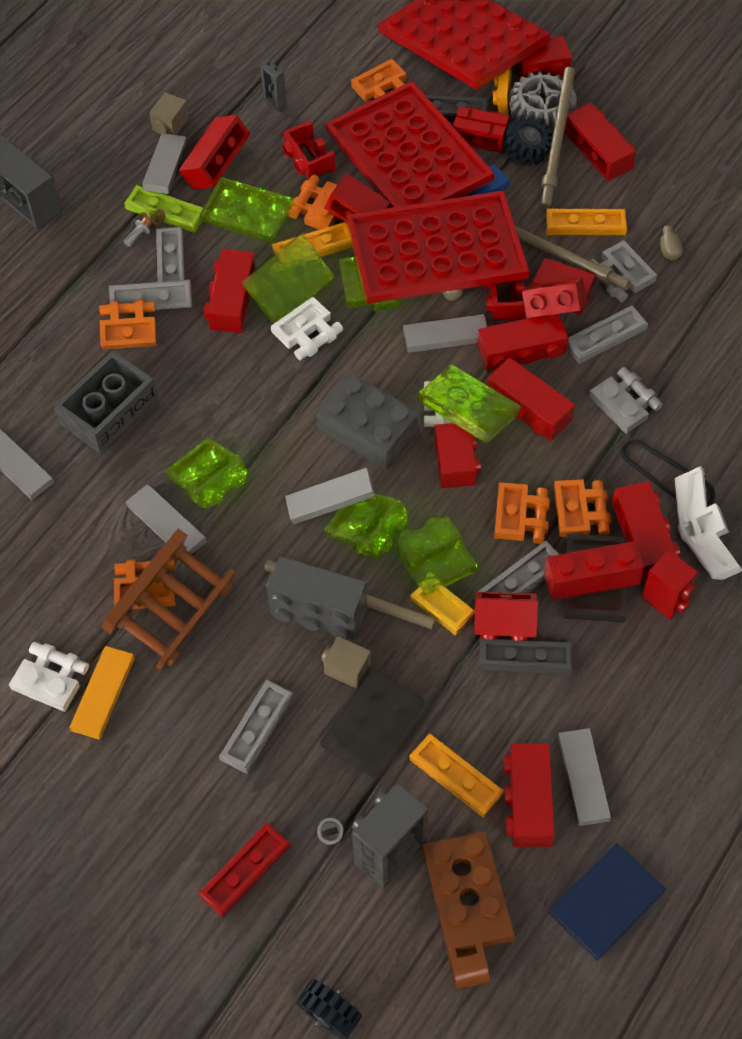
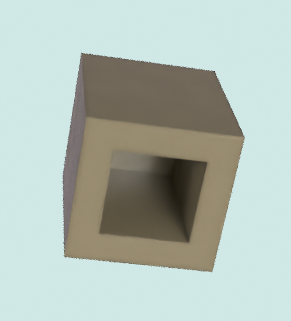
(169, 114)
(346, 662)

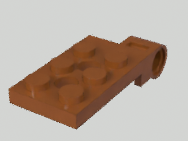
(463, 926)

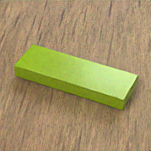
(176, 211)

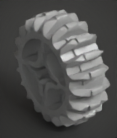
(538, 98)

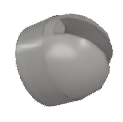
(328, 824)

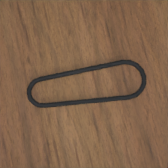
(664, 458)

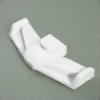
(703, 526)

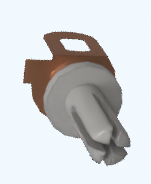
(143, 227)

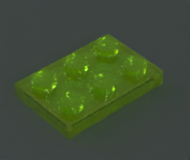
(246, 209)
(288, 279)
(468, 403)

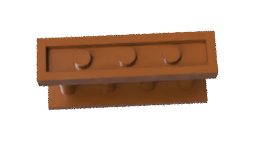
(139, 595)

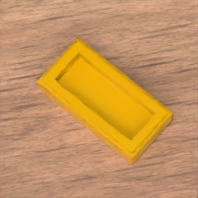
(445, 607)

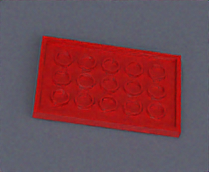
(465, 37)
(409, 149)
(436, 247)

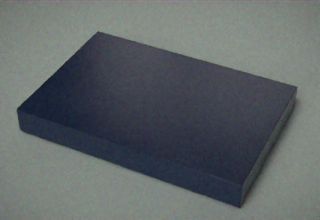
(606, 901)

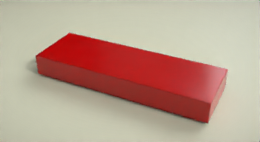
(244, 870)

